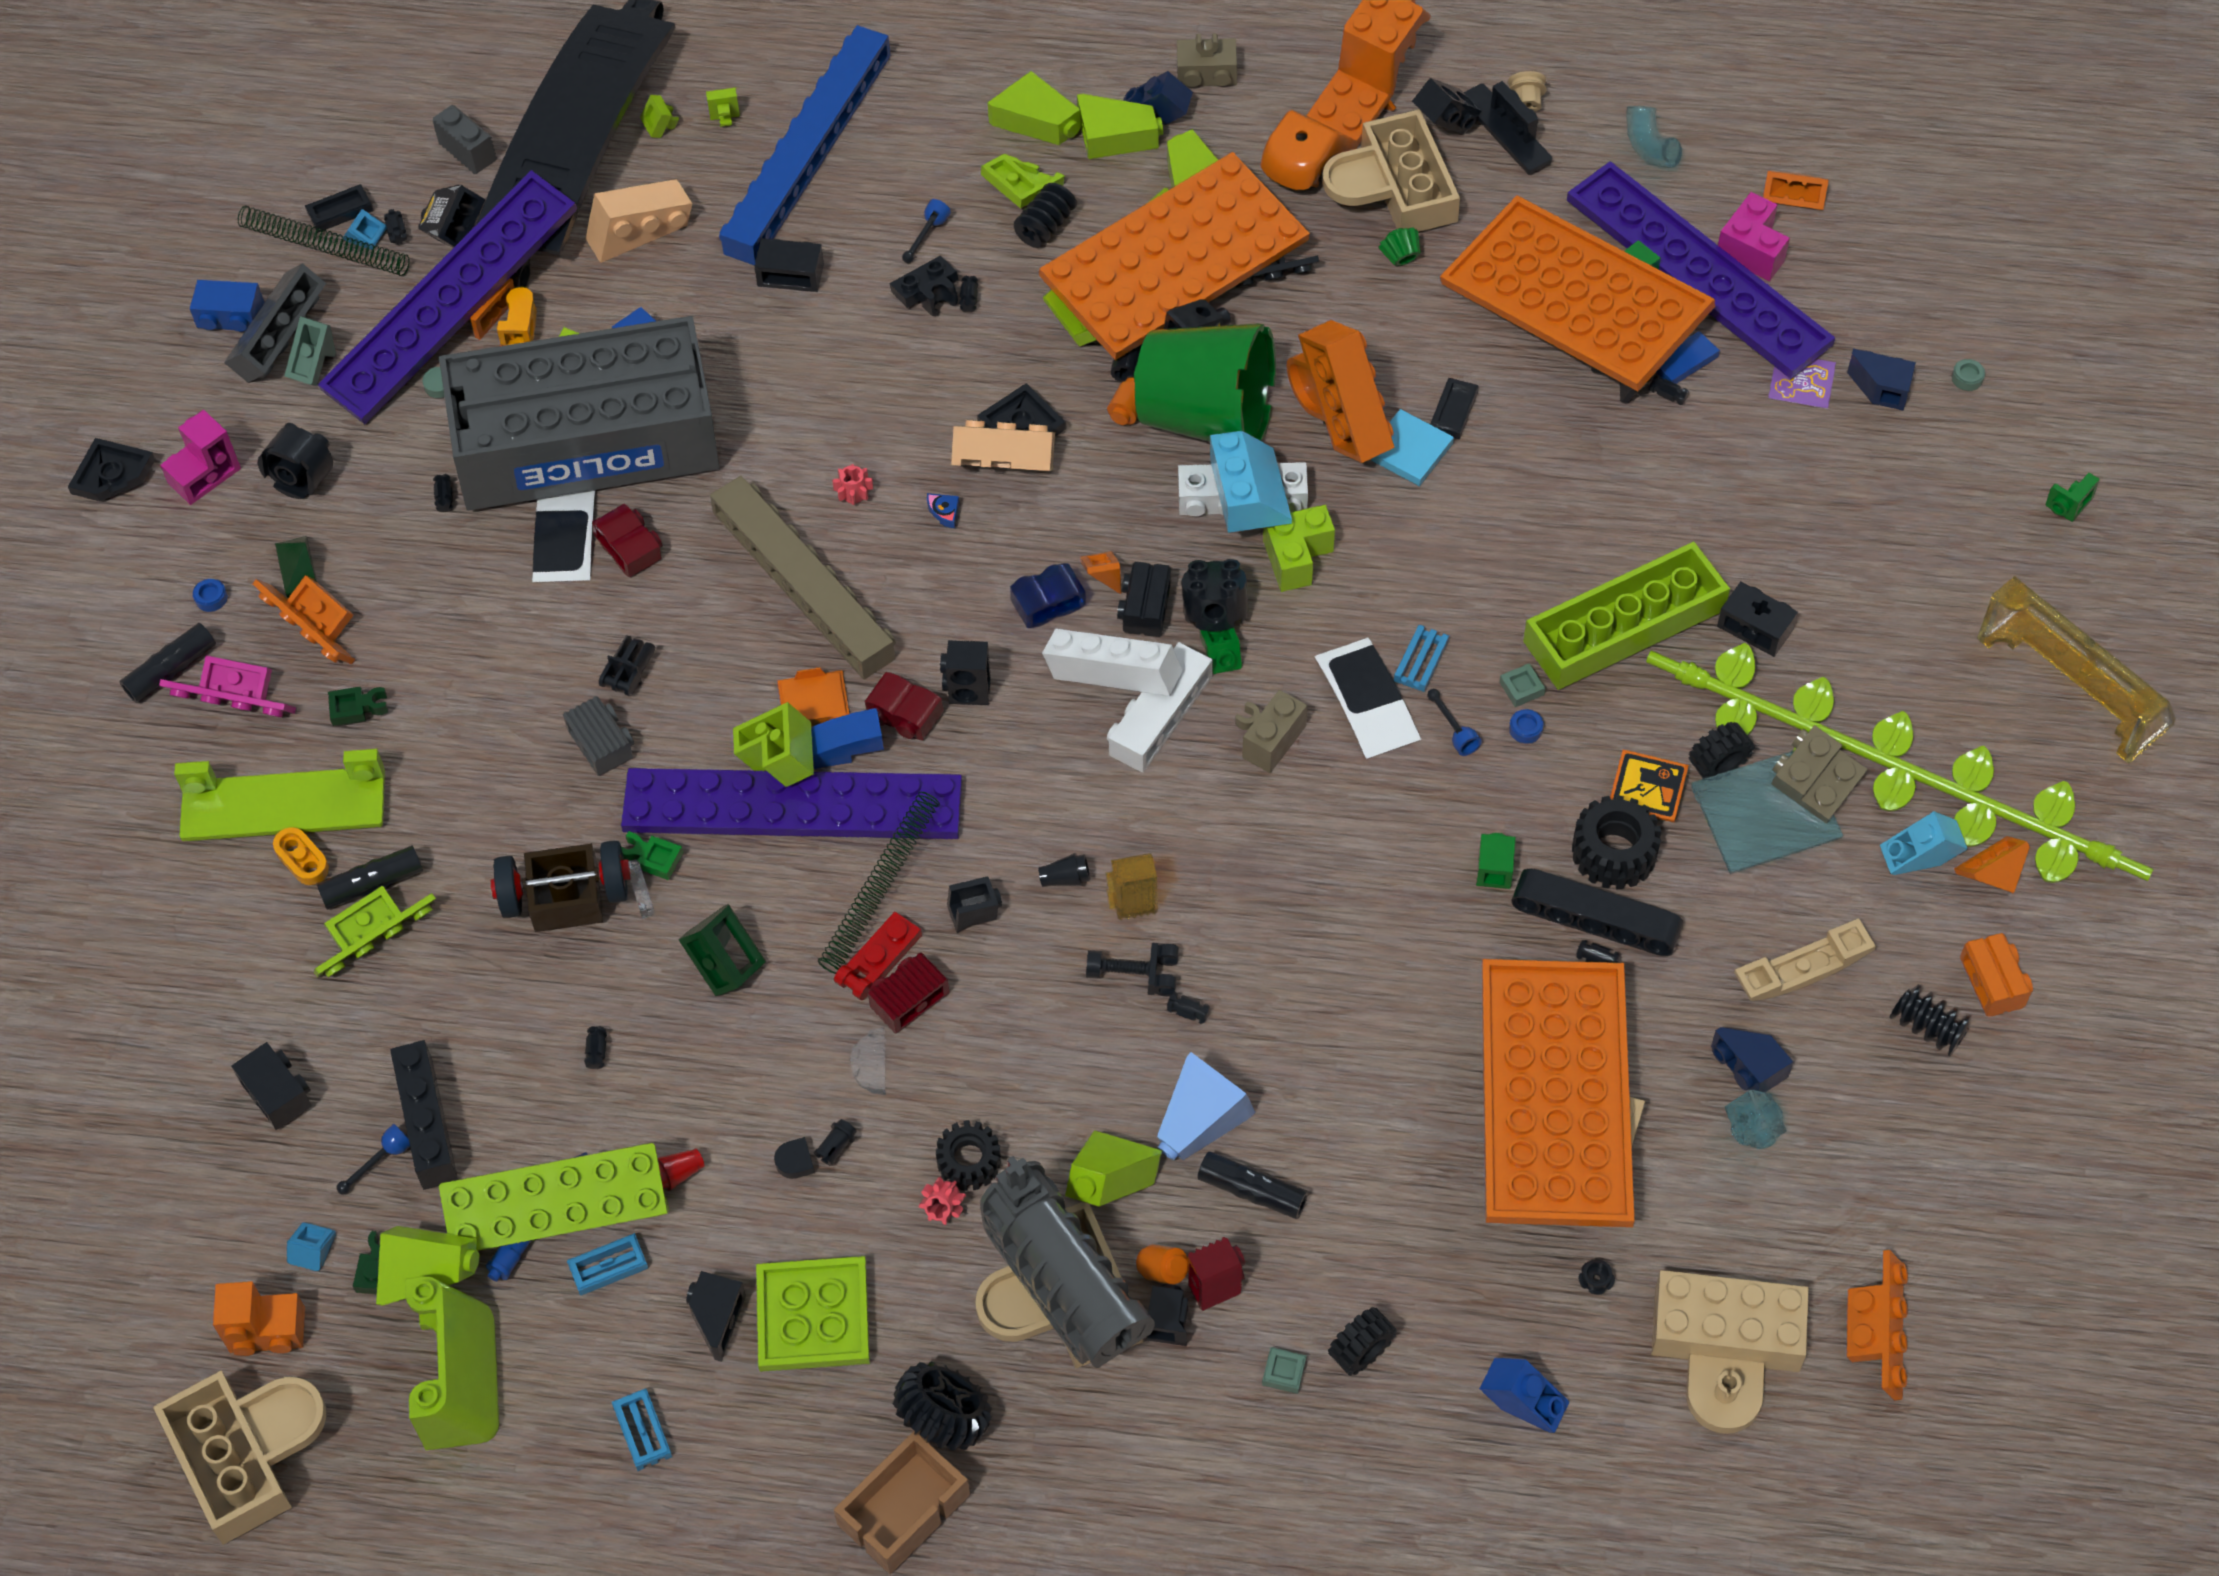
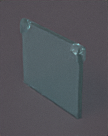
(1757, 820)

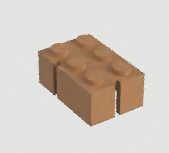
(902, 1502)

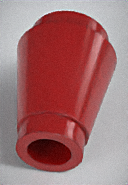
(679, 1167)

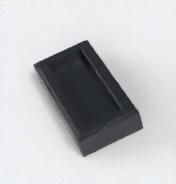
(338, 208)
(1454, 407)

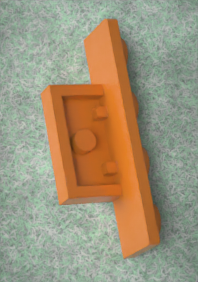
(314, 611)
(1877, 1325)

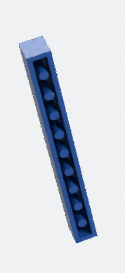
(805, 144)

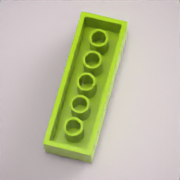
(1625, 615)

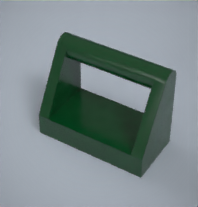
(713, 959)

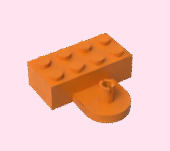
(1339, 387)

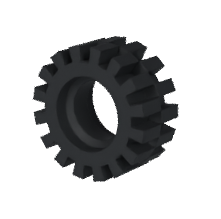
(1721, 750)
(966, 1136)
(1362, 1341)

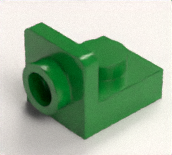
(2072, 501)
(1223, 649)

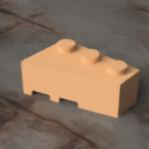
(635, 216)
(1003, 446)

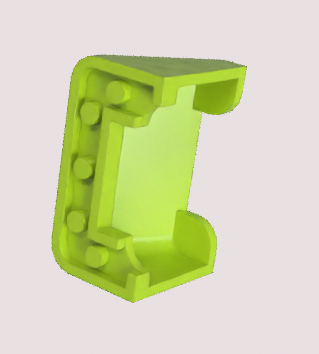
(463, 1401)

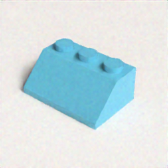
(1248, 482)

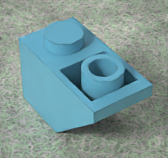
(1924, 844)

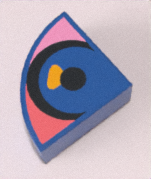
(943, 508)

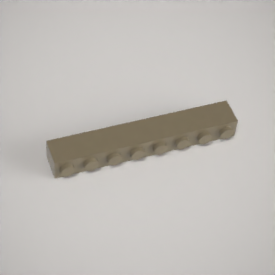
(803, 577)

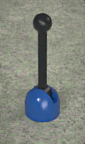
(935, 214)
(1464, 738)
(392, 1142)

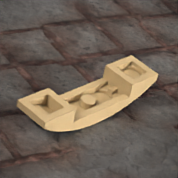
(1806, 965)

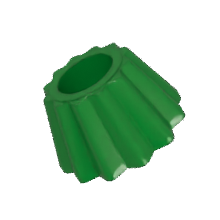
(1401, 246)

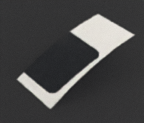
(563, 537)
(1368, 697)

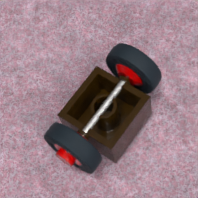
(561, 884)

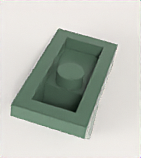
(310, 346)

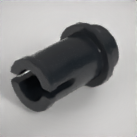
(836, 1141)

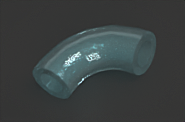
(1647, 140)

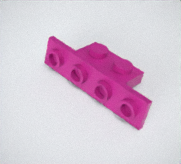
(234, 682)

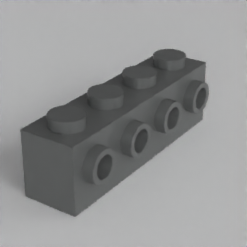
(275, 323)

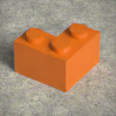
(256, 1321)

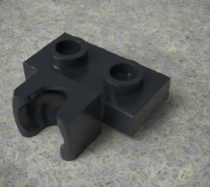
(927, 284)

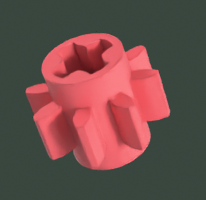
(852, 484)
(942, 1200)

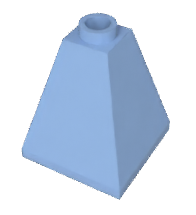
(1201, 1110)

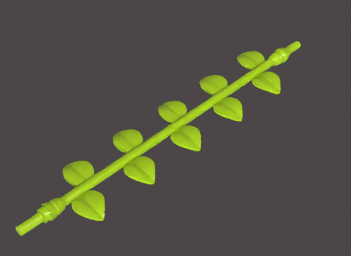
(1896, 785)

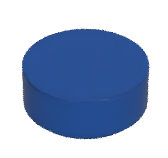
(210, 595)
(1526, 726)

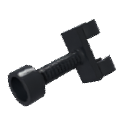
(1163, 954)

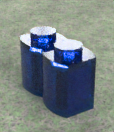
(1047, 595)

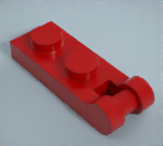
(878, 955)

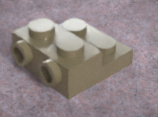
(1817, 773)

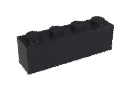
(423, 1114)

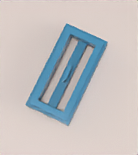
(1429, 637)
(610, 1276)
(651, 1456)

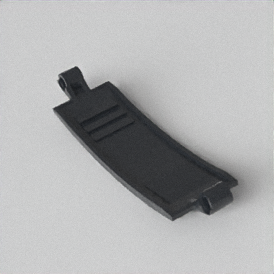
(581, 107)

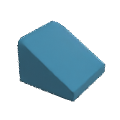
(365, 228)
(309, 1246)

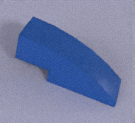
(846, 736)

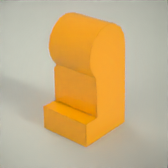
(520, 319)

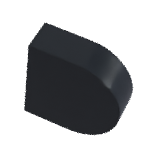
(794, 1159)

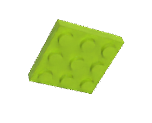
(812, 1314)

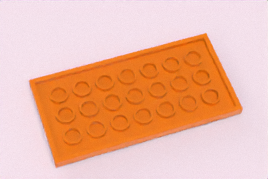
(1172, 253)
(1578, 292)
(1556, 1094)

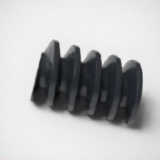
(1044, 214)
(1931, 1018)

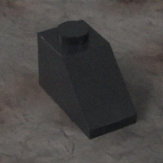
(715, 1309)

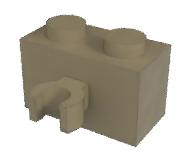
(1207, 61)
(1272, 730)

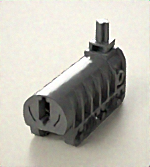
(1061, 1265)

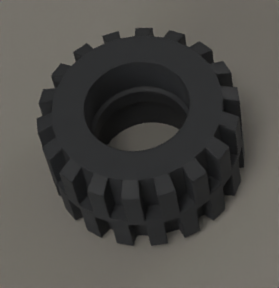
(1619, 819)

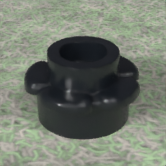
(1598, 1268)

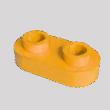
(302, 858)

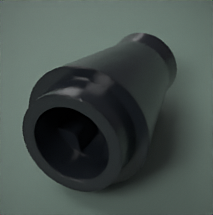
(1067, 871)

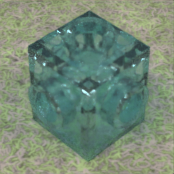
(1755, 1119)

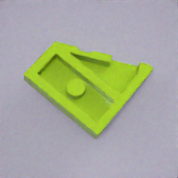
(1017, 179)

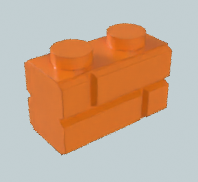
(1996, 974)

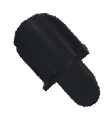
(627, 665)

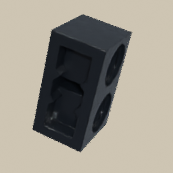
(1447, 106)
(966, 672)

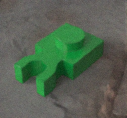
(655, 856)

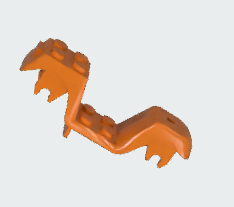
(1358, 93)

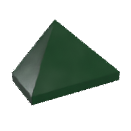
(294, 562)

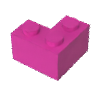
(1751, 237)
(204, 460)

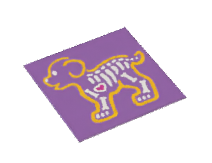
(1808, 387)

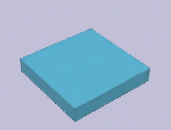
(1416, 448)

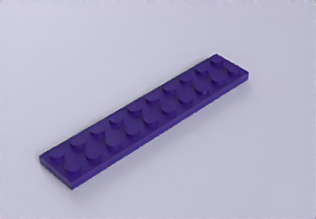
(447, 297)
(1741, 298)
(761, 805)

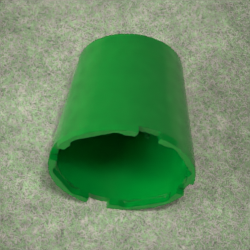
(1206, 380)

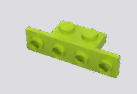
(366, 922)

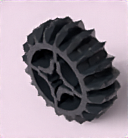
(942, 1406)

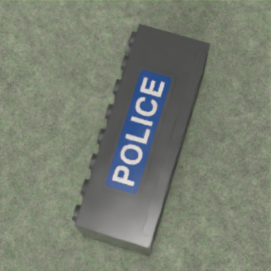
(578, 413)

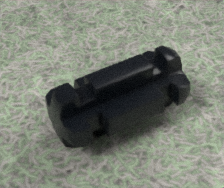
(395, 227)
(968, 293)
(1668, 390)
(443, 493)
(1596, 953)
(1188, 1007)
(595, 1047)

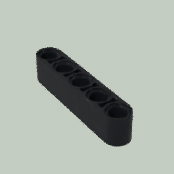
(1597, 912)

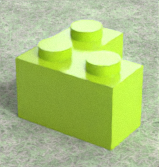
(1295, 543)
(777, 743)

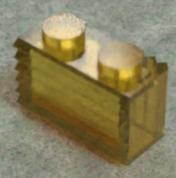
(1132, 886)

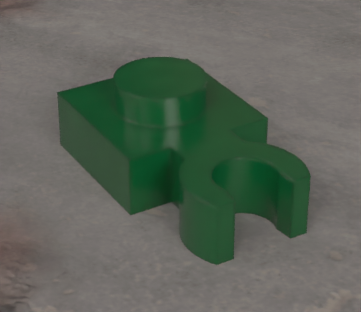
(351, 704)
(367, 1268)

